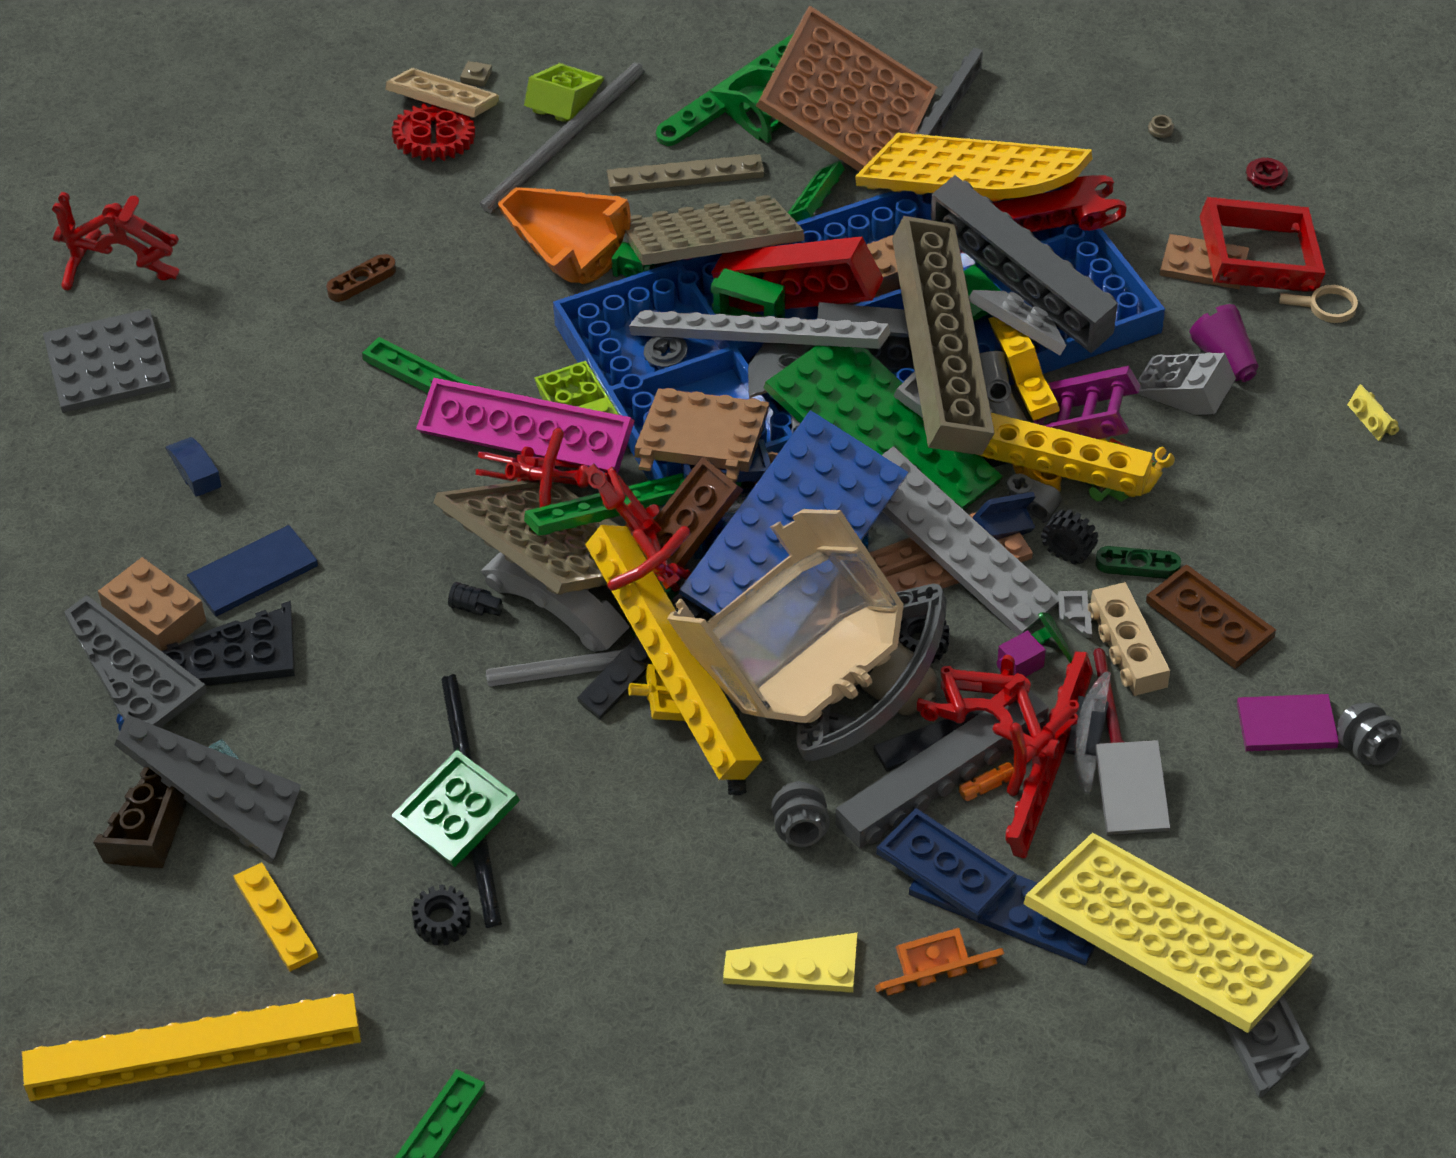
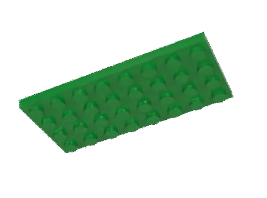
(857, 396)

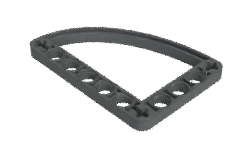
(921, 601)

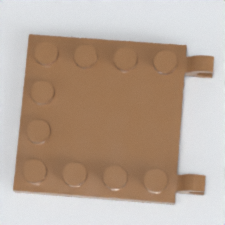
(700, 425)

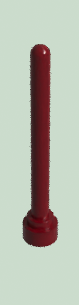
(1111, 717)

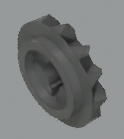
(658, 345)

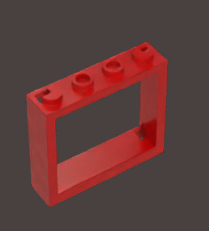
(1261, 216)

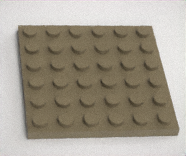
(711, 230)
(498, 518)

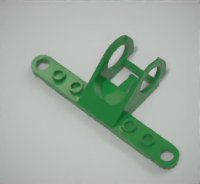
(734, 96)

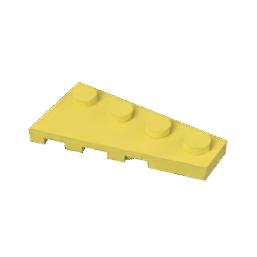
(801, 964)

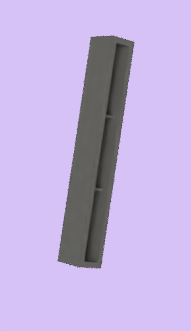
(929, 775)

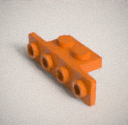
(935, 956)

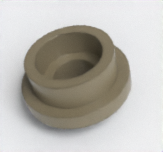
(1161, 126)

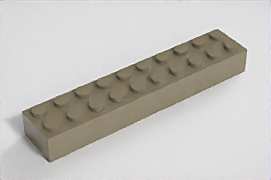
(942, 336)

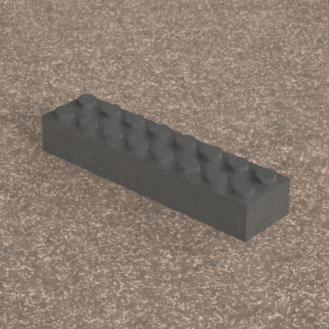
(1026, 264)

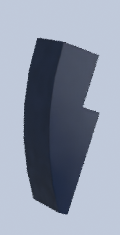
(194, 466)

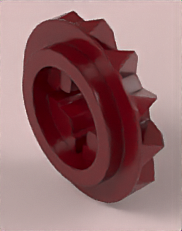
(1272, 167)

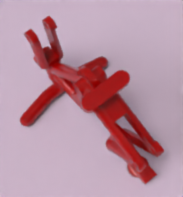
(120, 222)
(542, 469)
(644, 531)
(1007, 690)

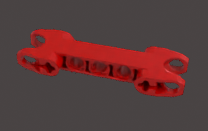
(1073, 204)

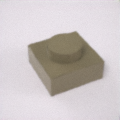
(476, 73)

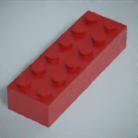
(810, 271)

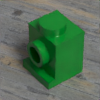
(627, 263)

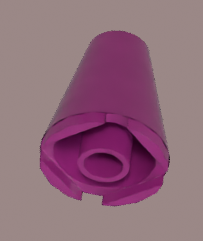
(1226, 334)

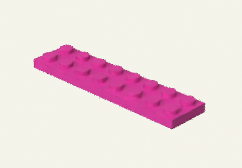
(518, 421)

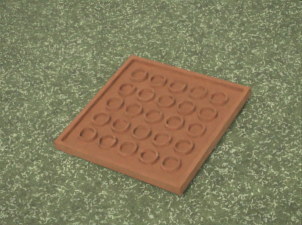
(843, 91)

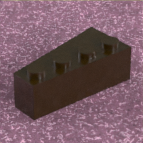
(144, 824)

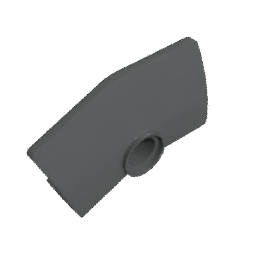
(771, 360)
(996, 379)

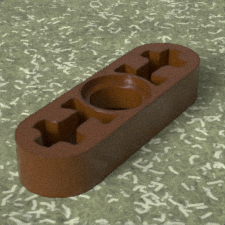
(365, 269)

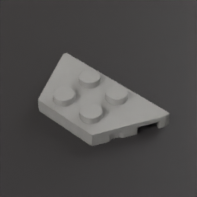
(1022, 317)

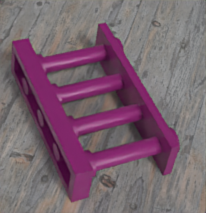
(1088, 391)

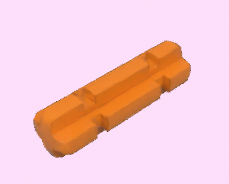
(986, 781)

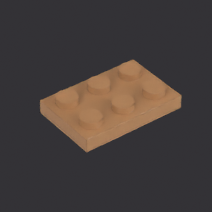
(1188, 260)

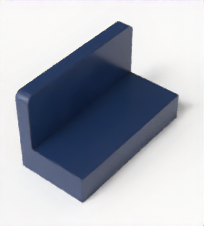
(1006, 515)

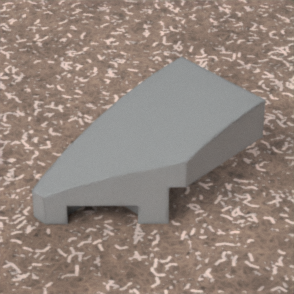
(1074, 611)

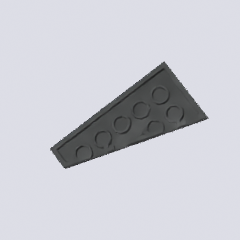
(133, 671)

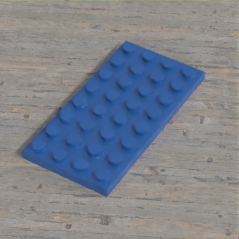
(813, 470)

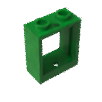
(750, 289)

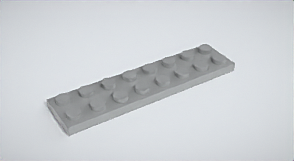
(967, 550)

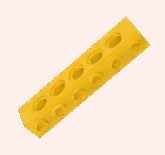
(1069, 455)

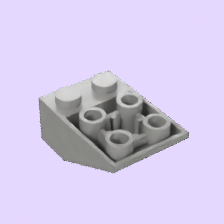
(1188, 381)

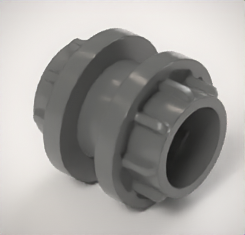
(1369, 733)
(800, 814)

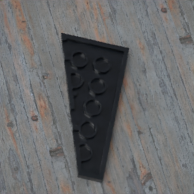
(241, 650)

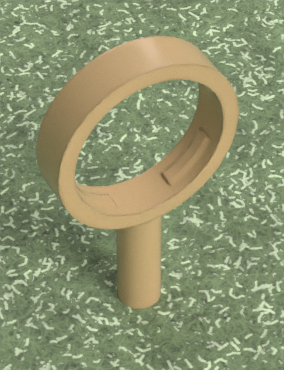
(1307, 301)

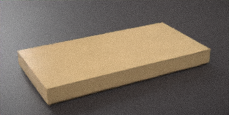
(442, 92)

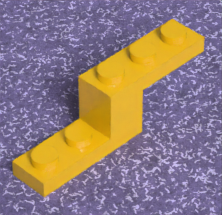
(1025, 370)

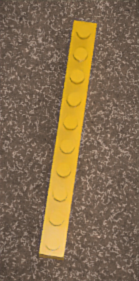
(689, 684)
(190, 1046)

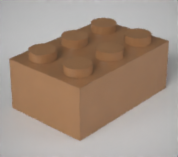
(153, 604)

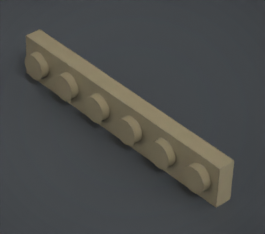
(685, 173)

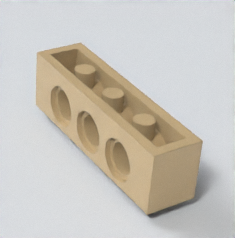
(1129, 639)

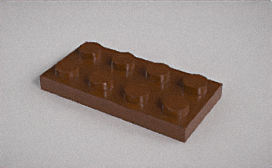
(698, 505)
(1210, 616)

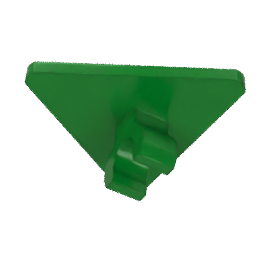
(1049, 631)

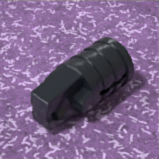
(474, 600)

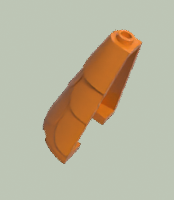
(569, 229)

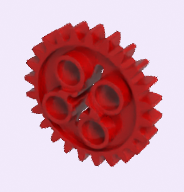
(413, 132)

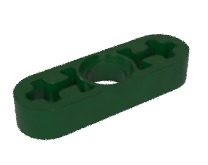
(1145, 555)

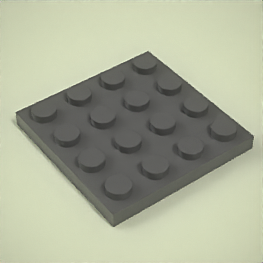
(106, 360)

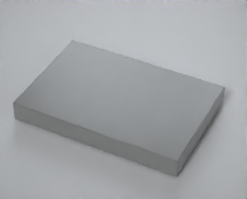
(1132, 787)

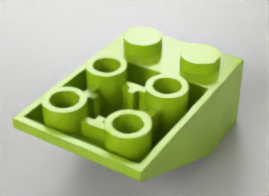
(576, 387)

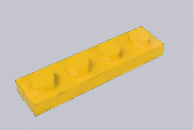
(276, 917)

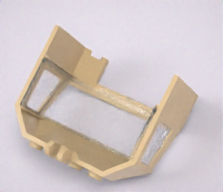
(801, 628)

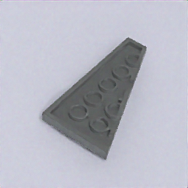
(220, 786)

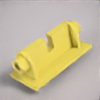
(1372, 413)

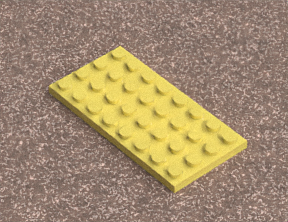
(1169, 931)

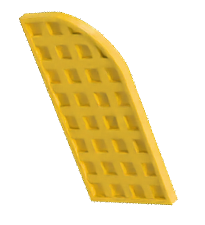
(991, 167)

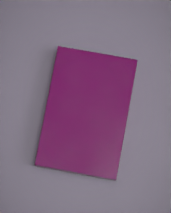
(1287, 722)

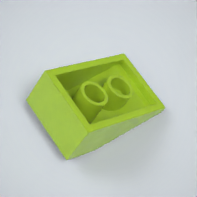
(561, 91)

